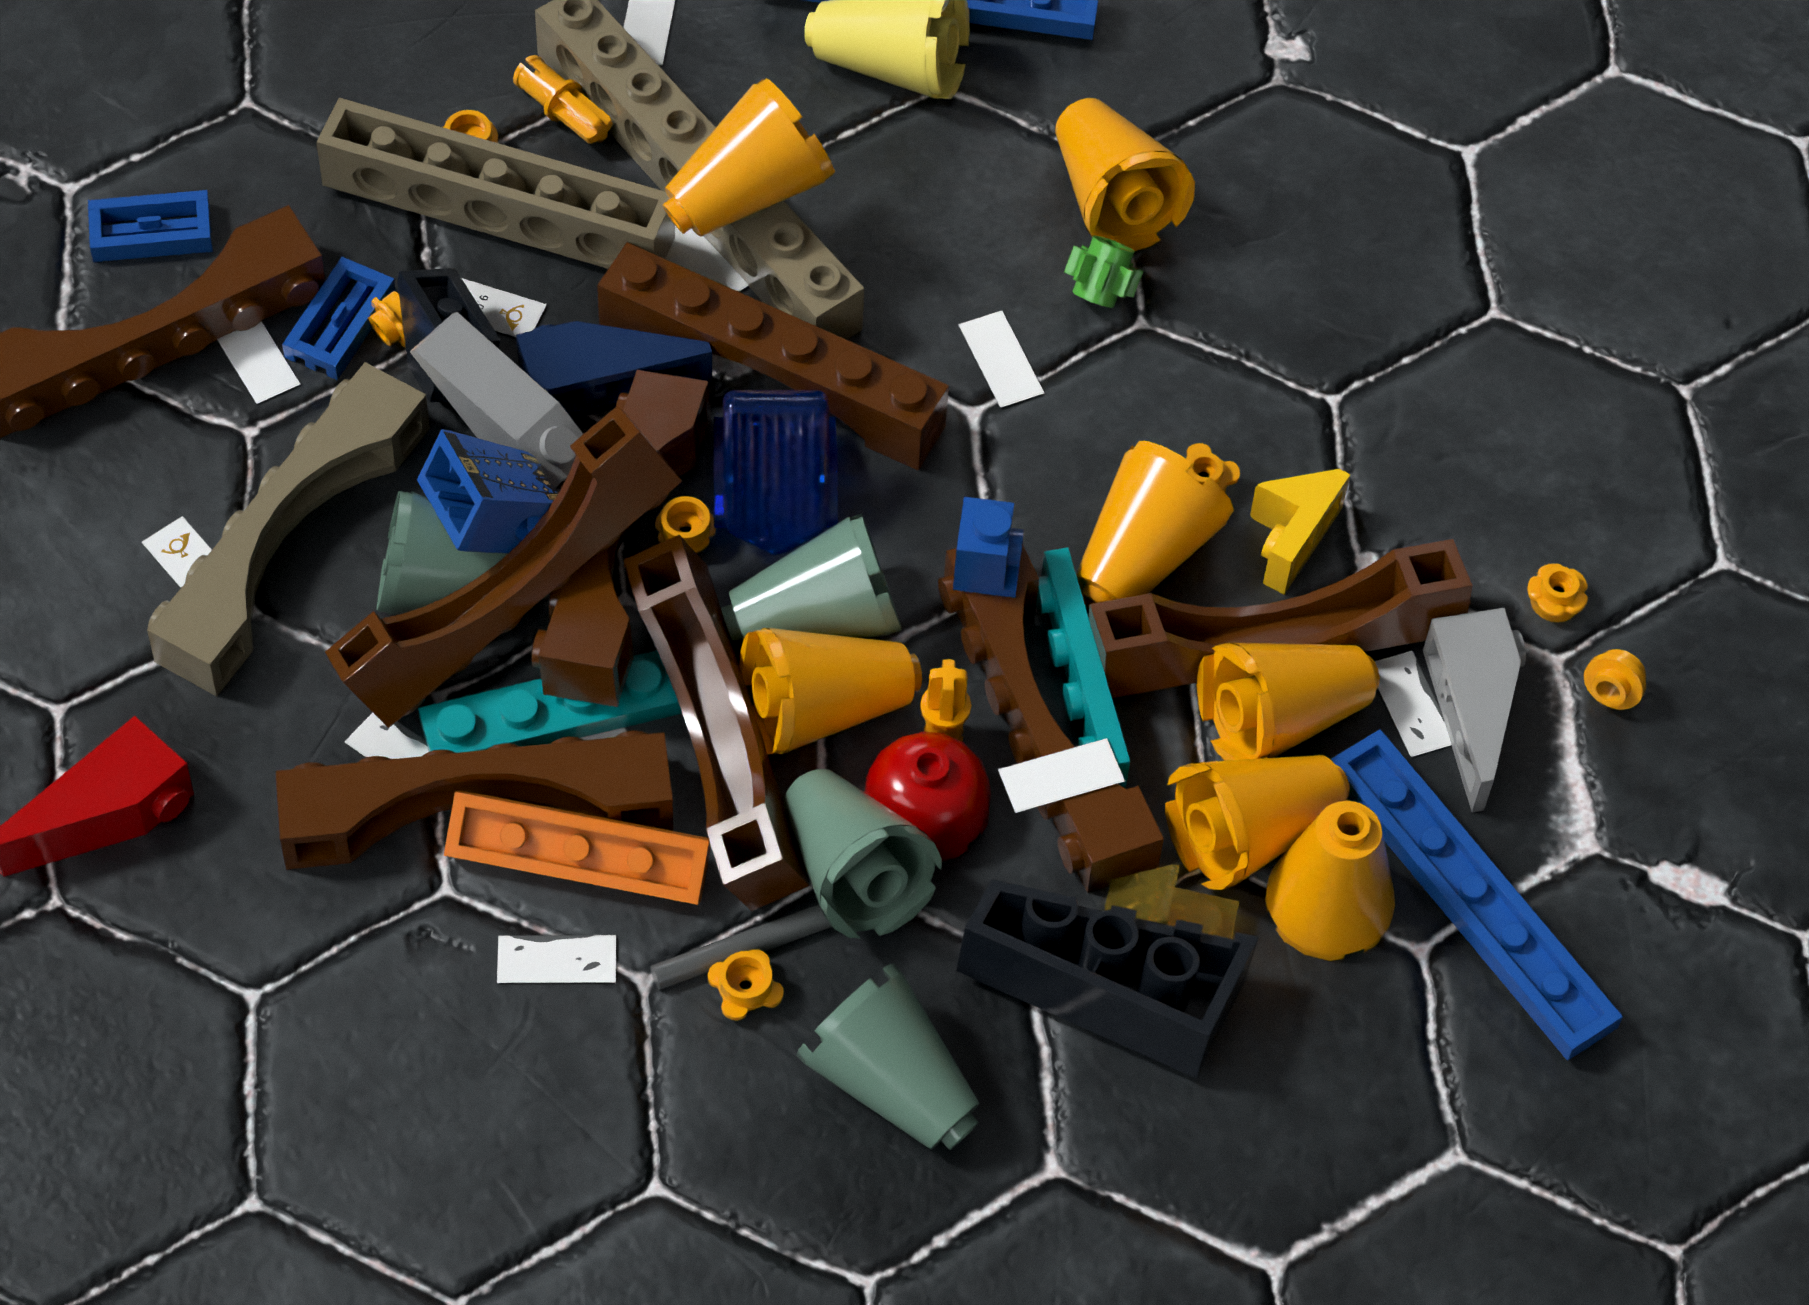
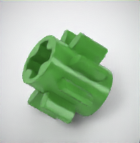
(1103, 271)

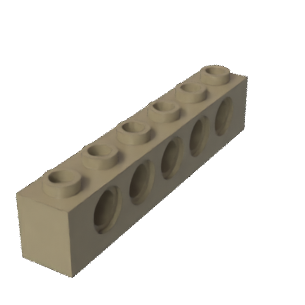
(489, 186)

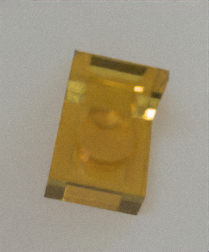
(1160, 901)

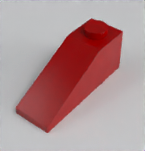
(100, 801)

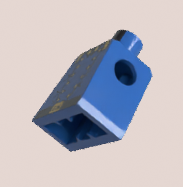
(485, 492)

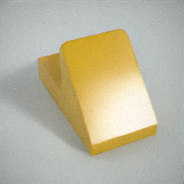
(1299, 515)

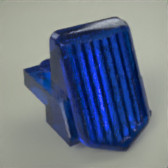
(775, 467)

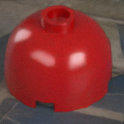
(935, 787)

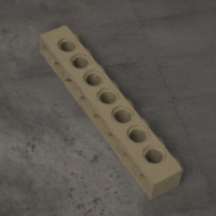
(662, 131)

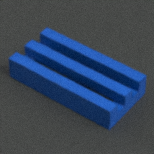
(149, 234)
(318, 356)

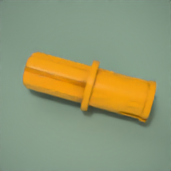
(563, 100)
(946, 700)

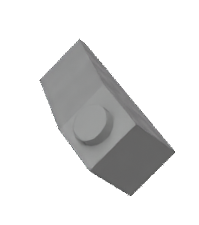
(497, 396)
(1474, 676)

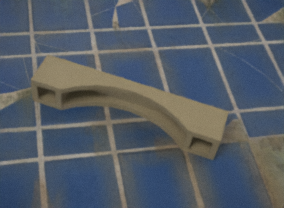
(360, 436)

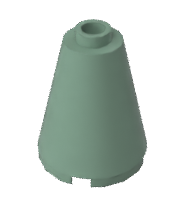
(423, 560)
(819, 588)
(859, 855)
(895, 1062)

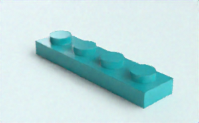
(1075, 648)
(528, 717)

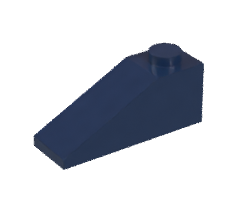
(594, 363)

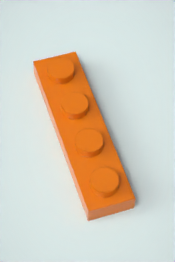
(577, 847)

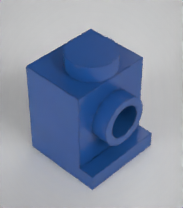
(987, 548)

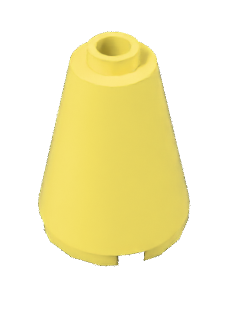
(894, 41)

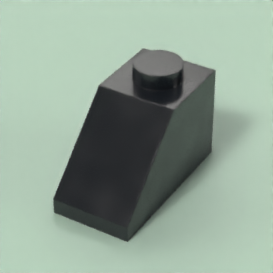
(427, 301)

